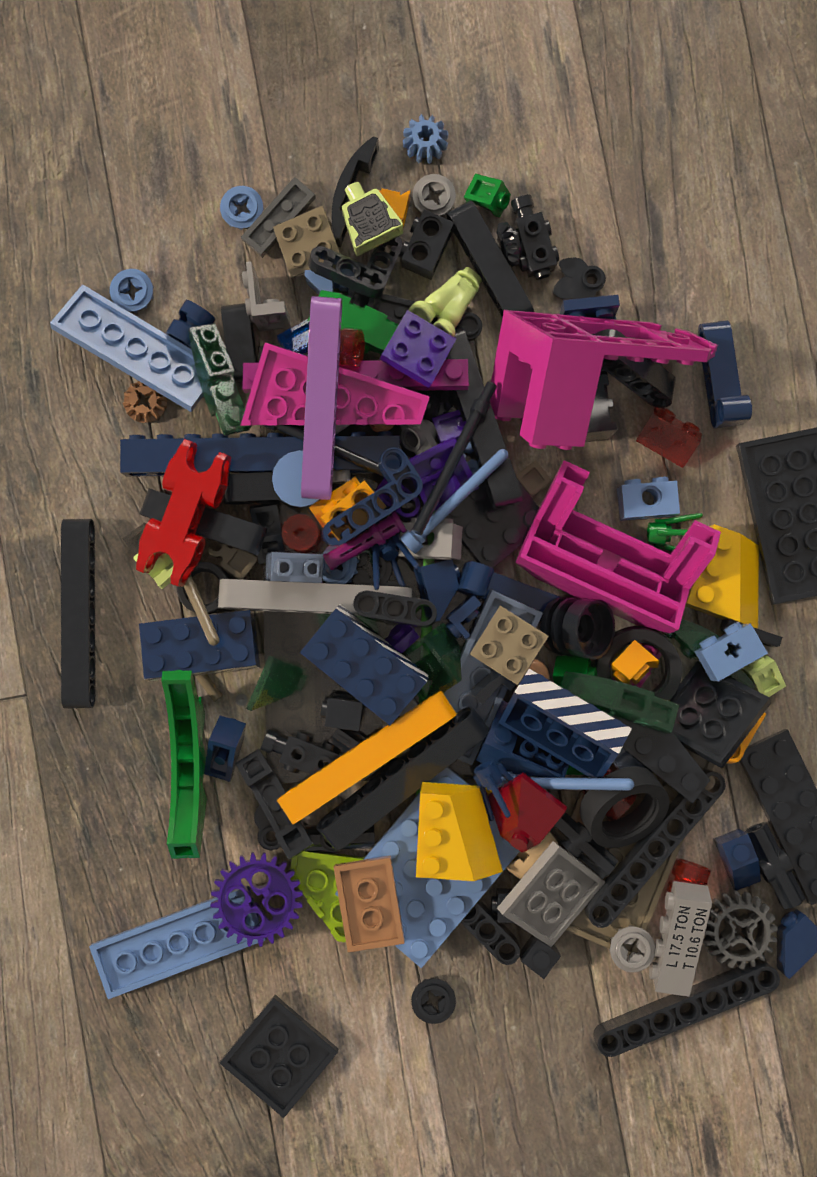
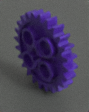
(234, 914)

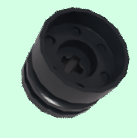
(578, 627)

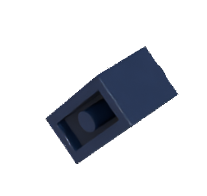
(437, 584)
(224, 748)
(738, 858)
(795, 942)

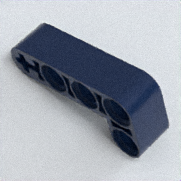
(721, 378)
(369, 504)
(478, 580)

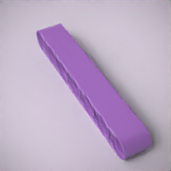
(321, 397)

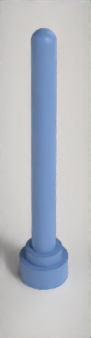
(415, 541)
(580, 783)

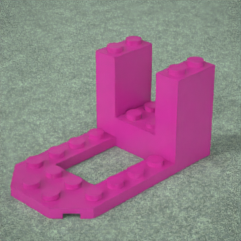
(553, 364)

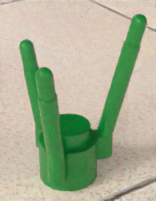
(660, 532)

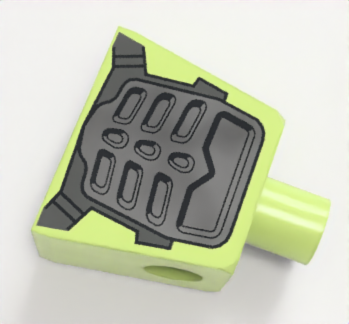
(369, 219)

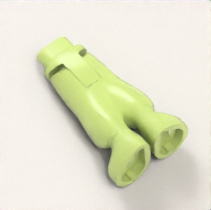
(449, 301)

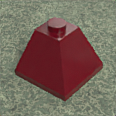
(531, 811)

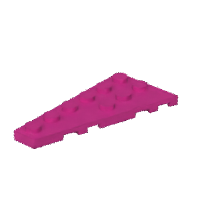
(280, 395)

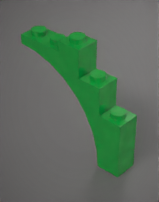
(188, 760)

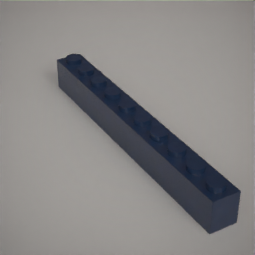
(247, 453)

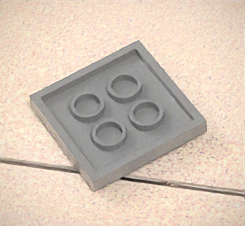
(551, 894)

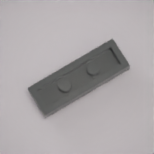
(287, 205)

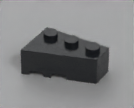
(600, 422)

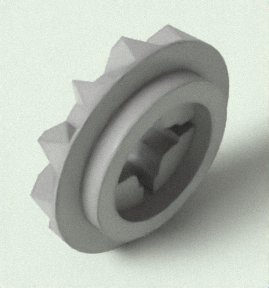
(437, 184)
(636, 961)

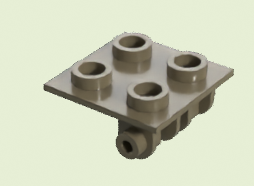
(301, 235)
(509, 645)

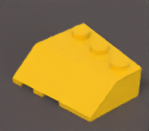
(730, 581)
(454, 834)

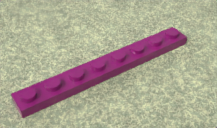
(451, 376)

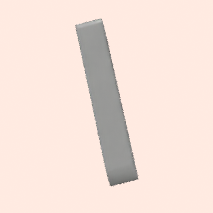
(301, 596)

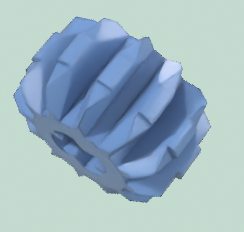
(425, 149)

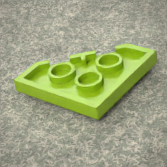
(319, 886)

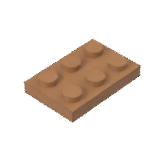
(369, 904)

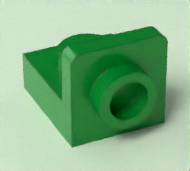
(488, 193)

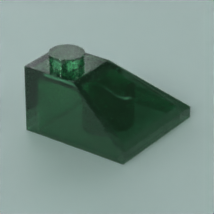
(439, 658)
(277, 681)

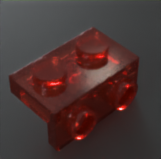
(670, 436)

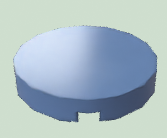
(288, 479)

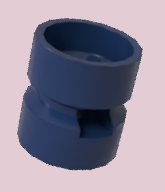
(190, 316)

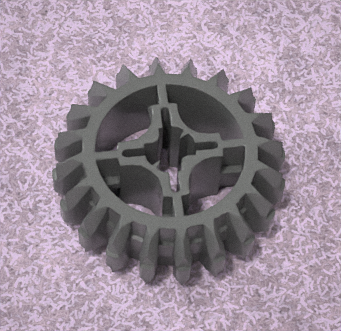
(748, 923)

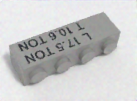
(681, 938)

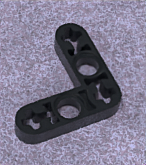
(368, 272)

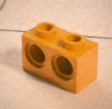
(359, 517)

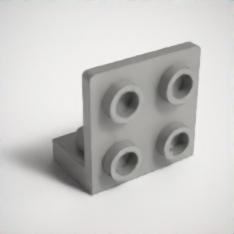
(270, 314)

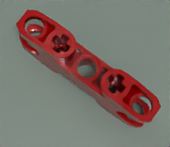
(189, 496)

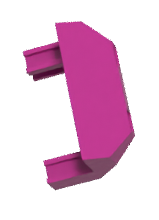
(610, 565)

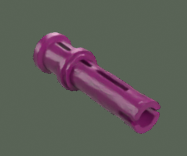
(336, 557)

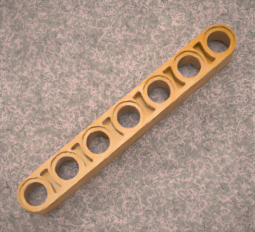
(366, 757)

